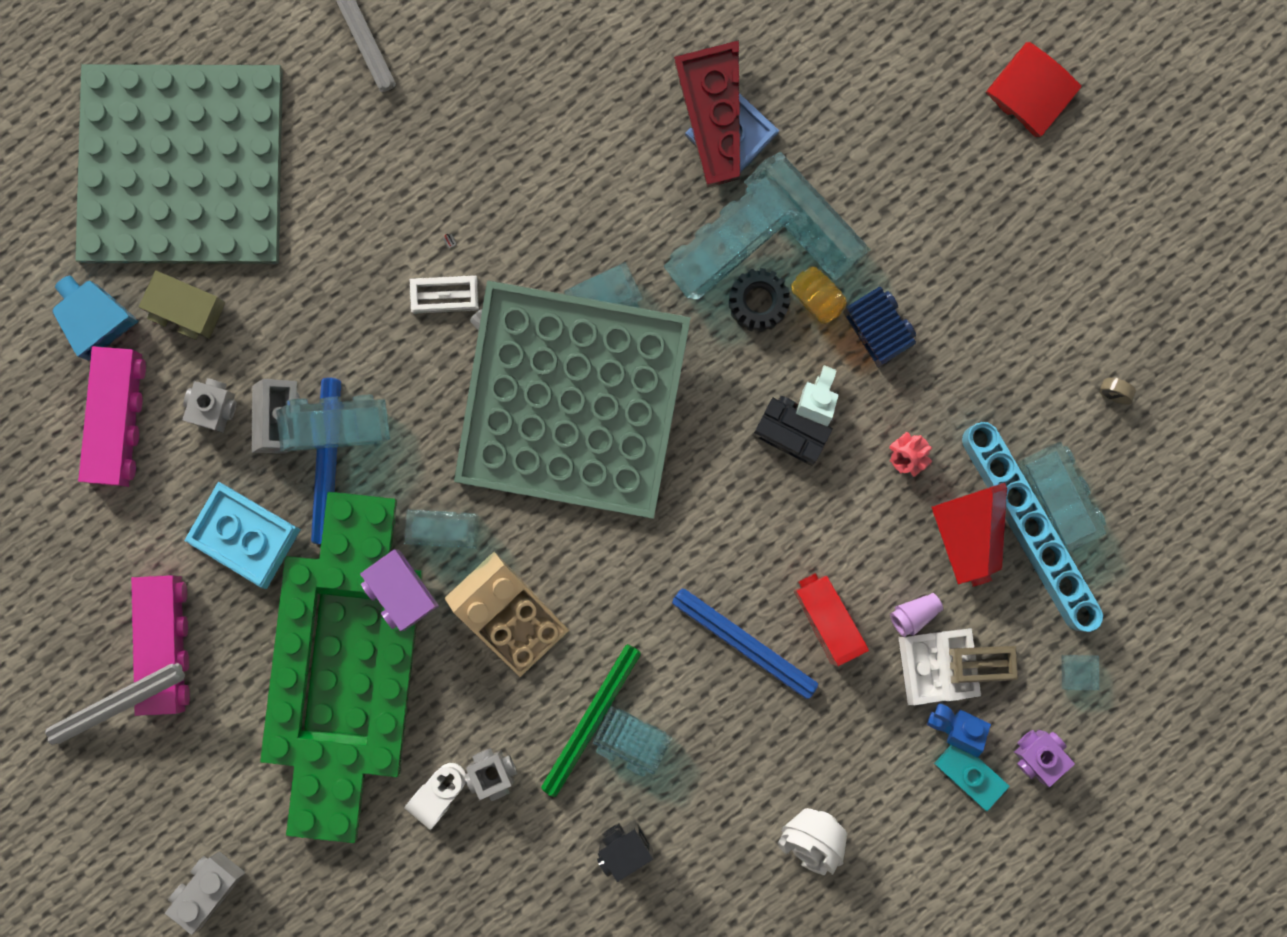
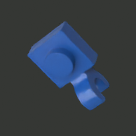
(963, 729)

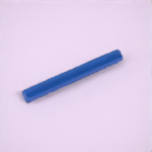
(325, 469)
(745, 643)

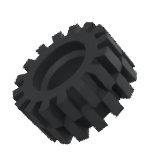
(766, 281)

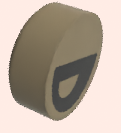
(1117, 391)

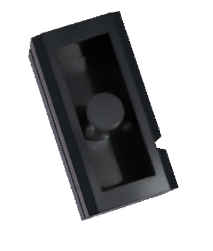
(792, 432)

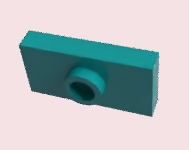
(972, 776)

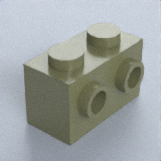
(182, 305)

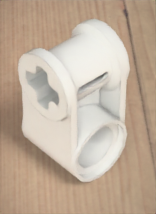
(434, 798)

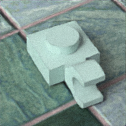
(816, 400)

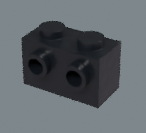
(623, 850)

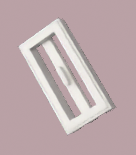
(444, 307)

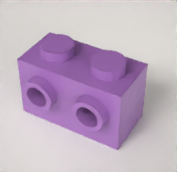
(398, 591)

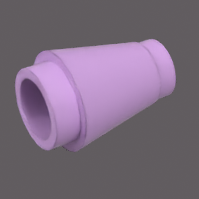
(915, 614)

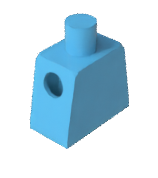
(89, 316)

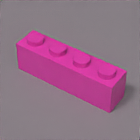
(111, 417)
(159, 638)

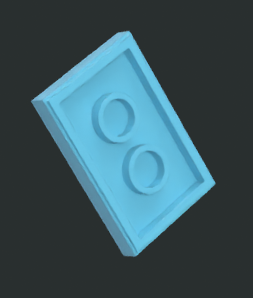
(242, 535)

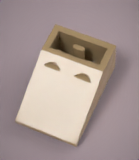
(506, 614)

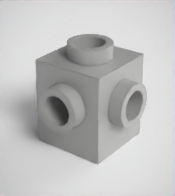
(205, 415)
(479, 781)

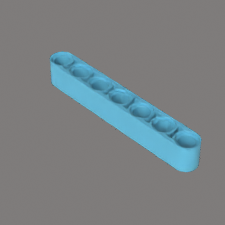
(1046, 535)

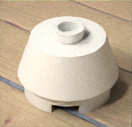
(815, 840)

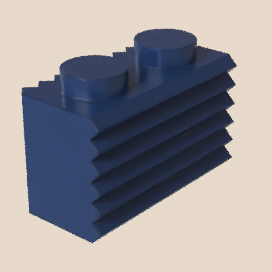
(880, 326)

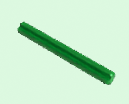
(591, 720)

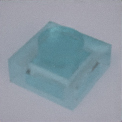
(1080, 672)

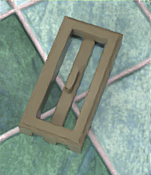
(958, 666)

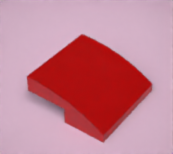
(1033, 89)

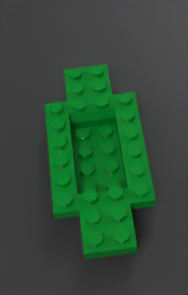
(355, 678)

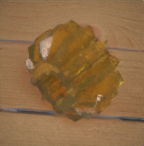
(818, 295)

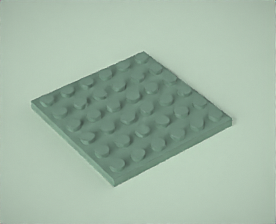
(179, 164)
(571, 399)

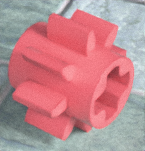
(910, 454)

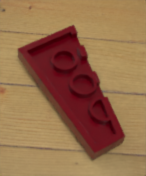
(712, 102)

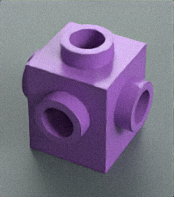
(1054, 760)

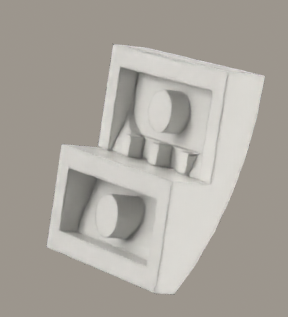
(928, 667)

